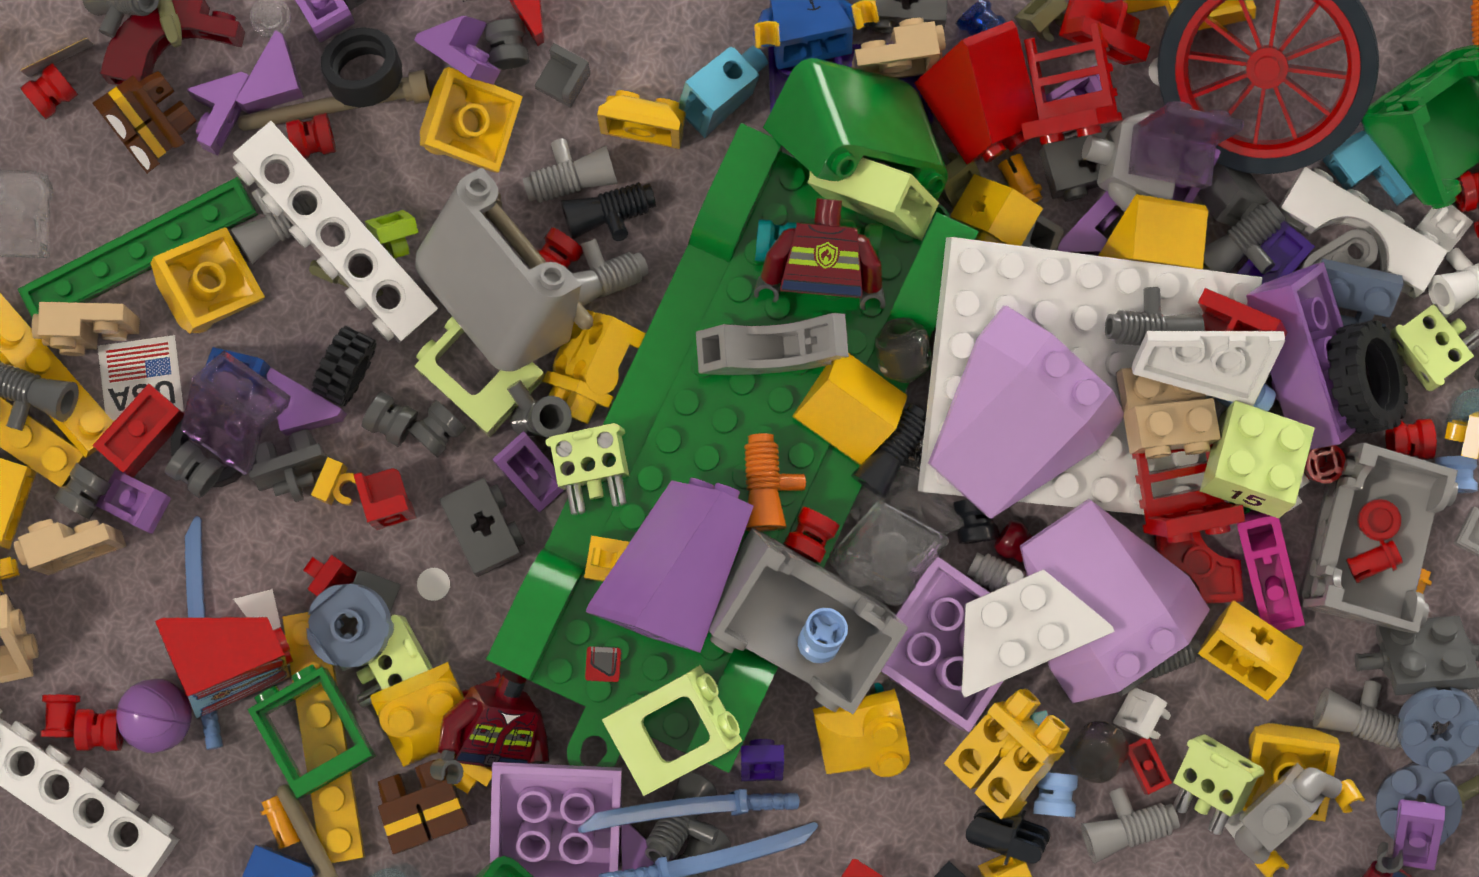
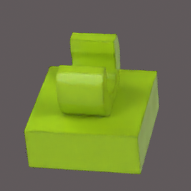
(392, 230)

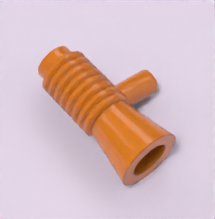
(765, 482)

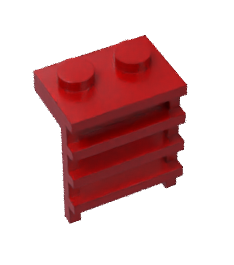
(1081, 112)
(1185, 511)

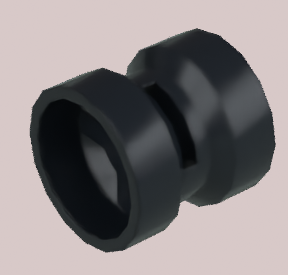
(976, 524)

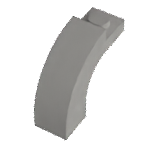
(773, 347)

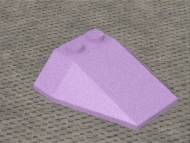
(1020, 415)
(1129, 586)

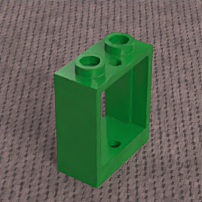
(273, 699)

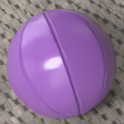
(154, 715)

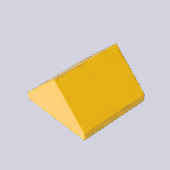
(1160, 233)
(852, 408)

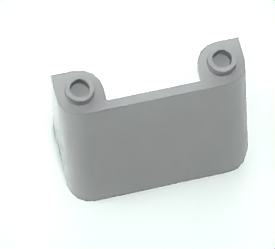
(485, 286)
(1390, 596)
(769, 603)

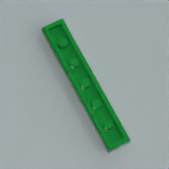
(133, 252)

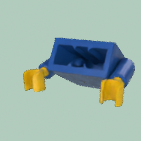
(811, 28)

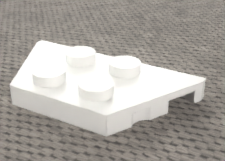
(1023, 629)

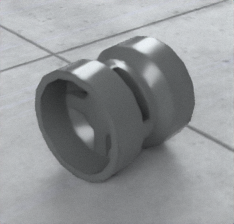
(506, 43)
(389, 419)
(436, 428)
(194, 469)
(82, 481)

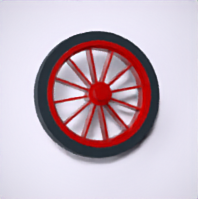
(1267, 70)

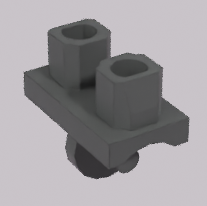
(289, 471)

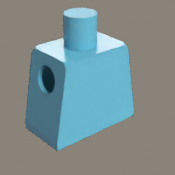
(721, 88)

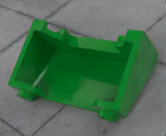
(840, 113)
(1431, 126)

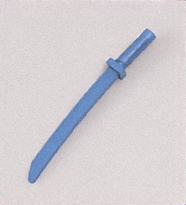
(196, 609)
(736, 802)
(721, 858)

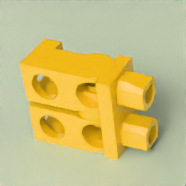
(590, 363)
(1008, 753)

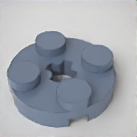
(325, 624)
(1444, 749)
(1407, 784)

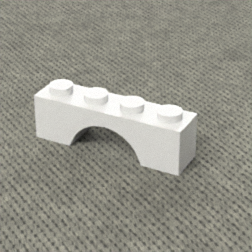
(1318, 202)

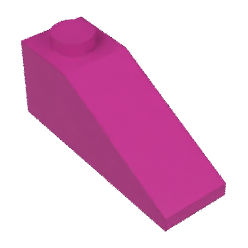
(1270, 571)

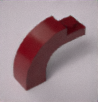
(142, 39)

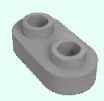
(1338, 250)

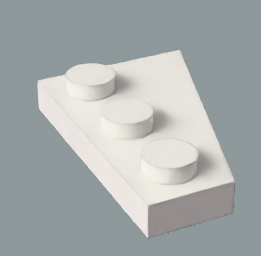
(1210, 362)

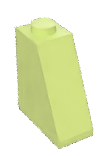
(884, 196)

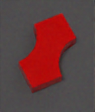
(1213, 575)

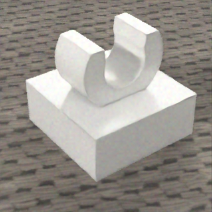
(1446, 224)
(1141, 713)

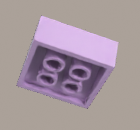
(931, 651)
(539, 816)

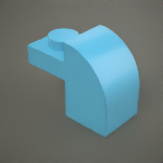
(1359, 159)

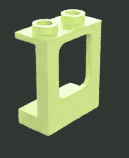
(491, 405)
(640, 752)

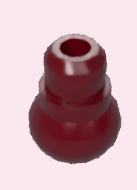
(1011, 538)

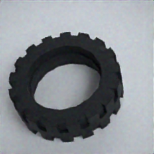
(1349, 352)

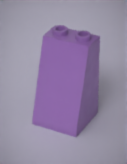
(676, 565)

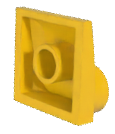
(642, 119)
(469, 120)
(205, 281)
(414, 711)
(864, 740)
(1281, 747)

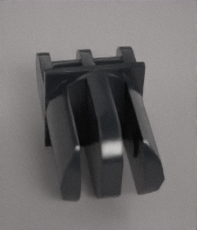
(1008, 836)

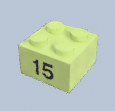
(1257, 459)

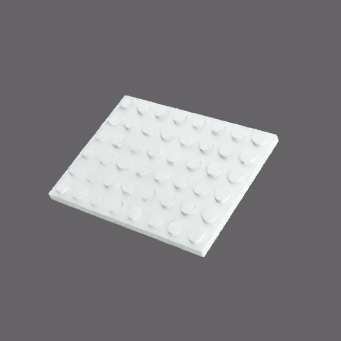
(1071, 300)

